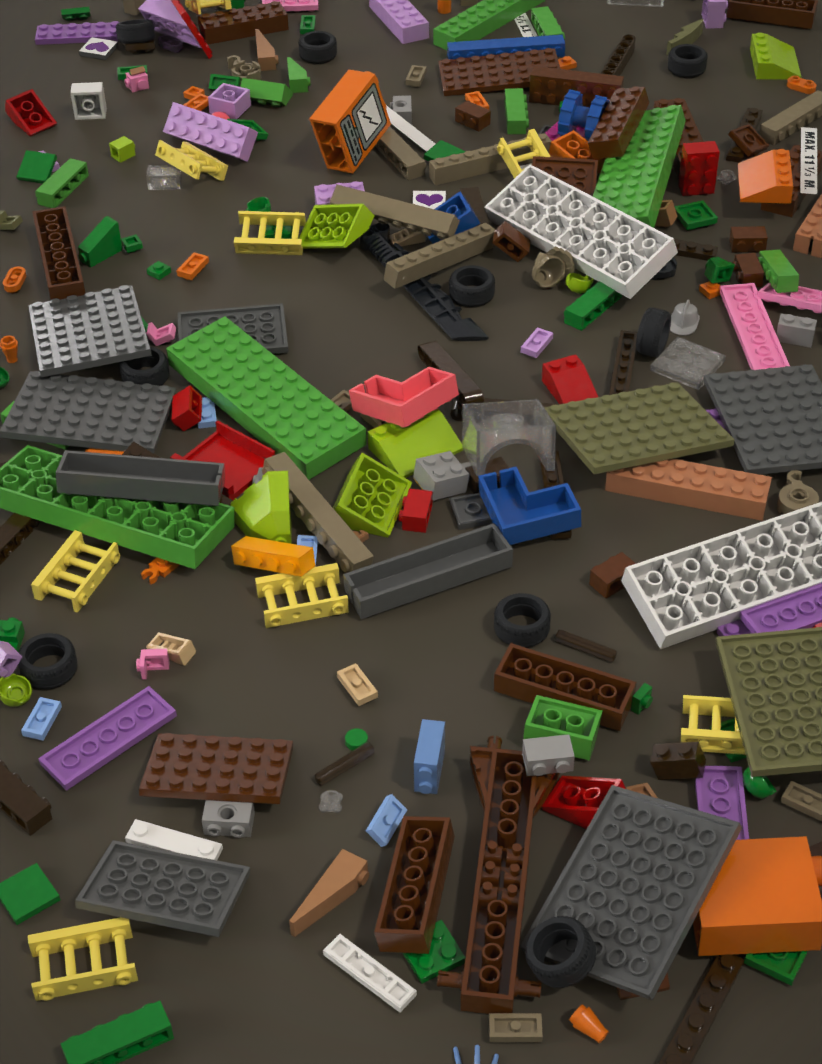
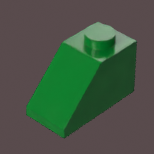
(718, 270)

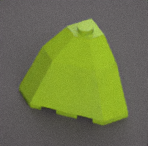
(265, 508)

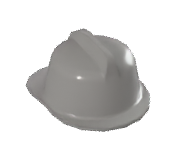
(684, 319)

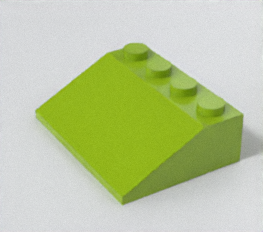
(773, 58)
(335, 225)
(401, 446)
(371, 497)

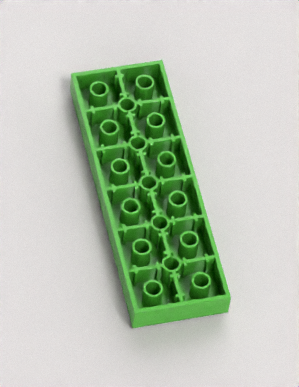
(640, 176)
(266, 396)
(157, 528)

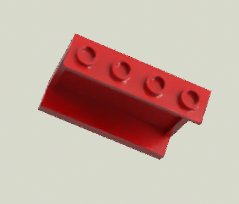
(238, 453)

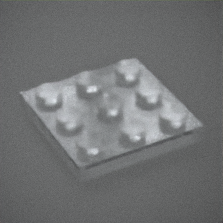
(687, 362)

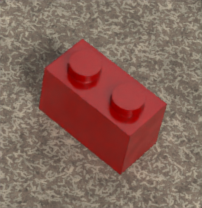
(186, 408)
(416, 510)

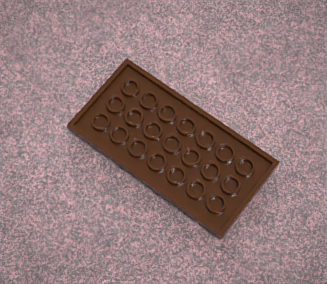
(493, 71)

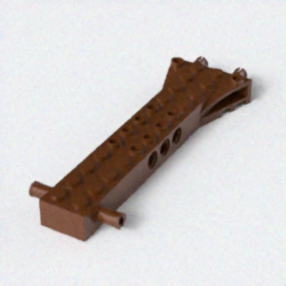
(500, 886)

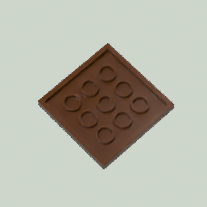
(575, 172)

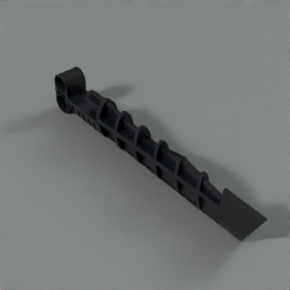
(428, 295)

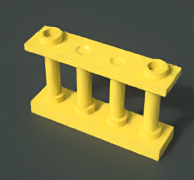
(196, 5)
(532, 141)
(191, 160)
(270, 245)
(66, 557)
(284, 583)
(715, 739)
(78, 937)

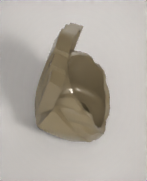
(552, 267)

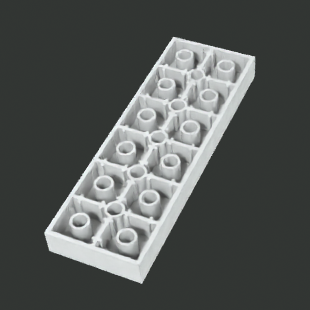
(598, 236)
(718, 578)

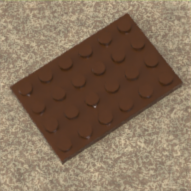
(217, 768)

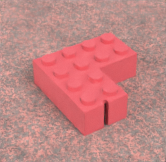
(406, 400)

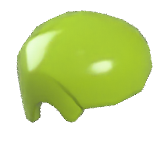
(578, 283)
(15, 690)

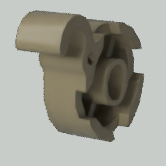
(242, 69)
(795, 494)

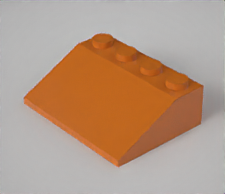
(766, 178)

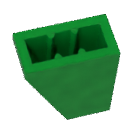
(101, 243)

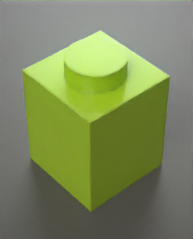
(122, 149)

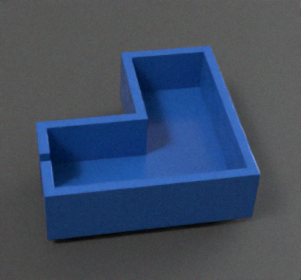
(527, 514)

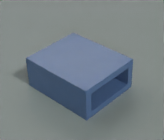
(429, 756)

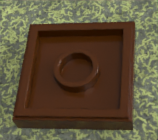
(748, 140)

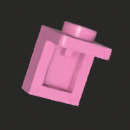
(137, 82)
(161, 335)
(152, 660)

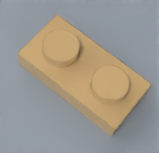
(357, 684)

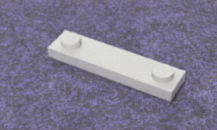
(166, 839)
(370, 973)

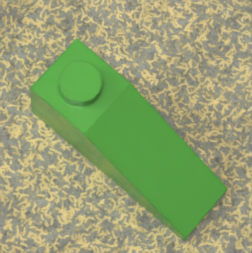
(297, 77)

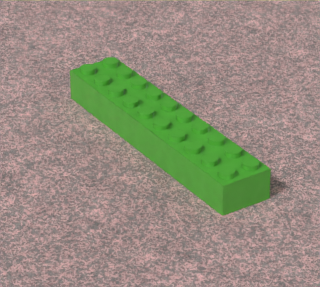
(480, 20)

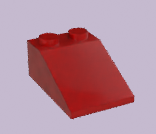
(29, 113)
(568, 380)
(579, 798)

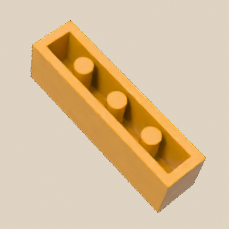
(273, 556)

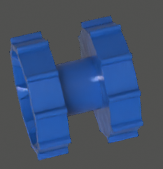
(576, 115)

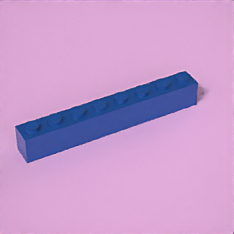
(508, 45)

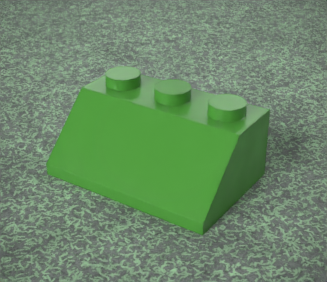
(267, 92)
(557, 717)

